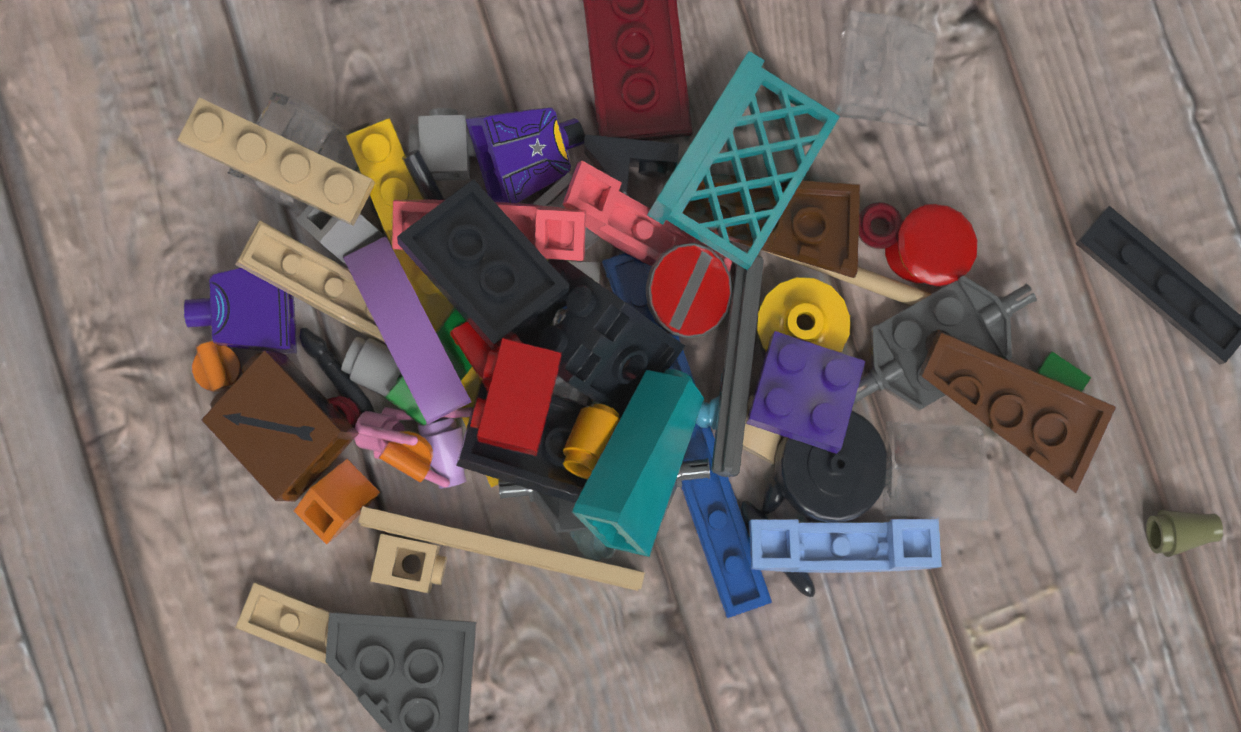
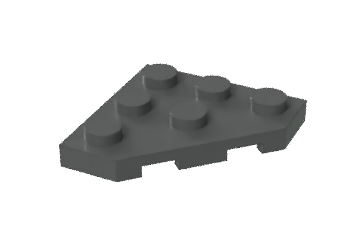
(406, 669)

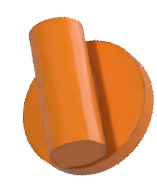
(215, 366)
(409, 459)

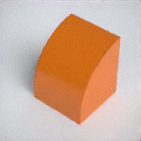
(336, 501)

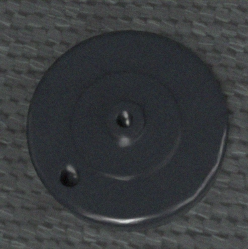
(832, 484)

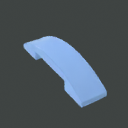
(845, 546)

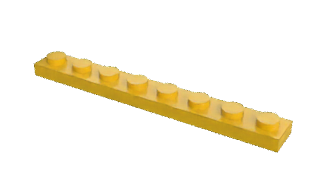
(380, 158)

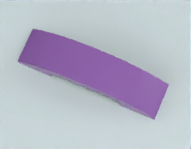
(407, 330)

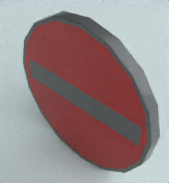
(688, 290)

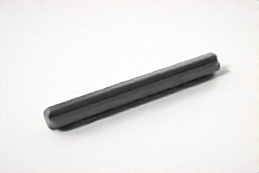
(737, 370)

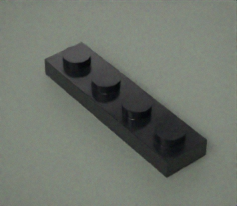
(1163, 284)

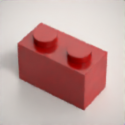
(517, 396)

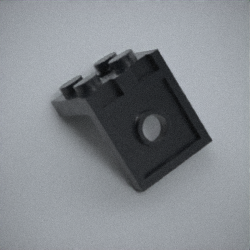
(599, 339)

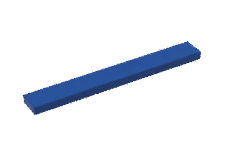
(708, 500)

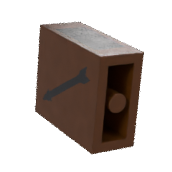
(279, 425)

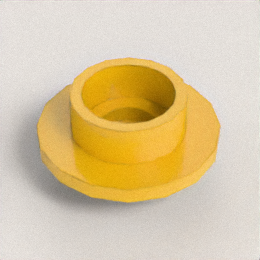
(807, 297)

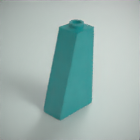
(641, 463)

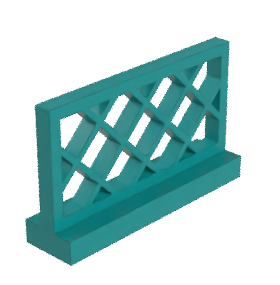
(705, 152)

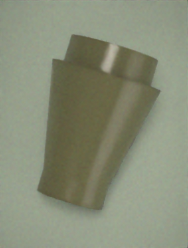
(1181, 531)

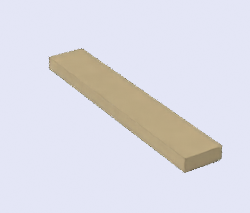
(501, 548)

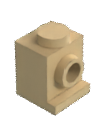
(390, 559)

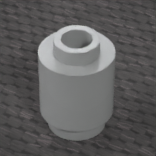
(371, 365)

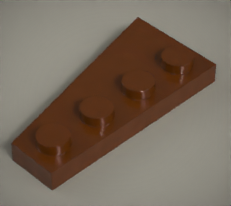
(814, 228)
(1031, 411)

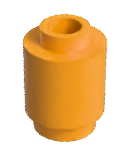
(589, 438)

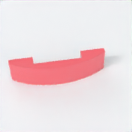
(622, 219)
(552, 230)

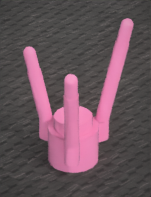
(379, 428)

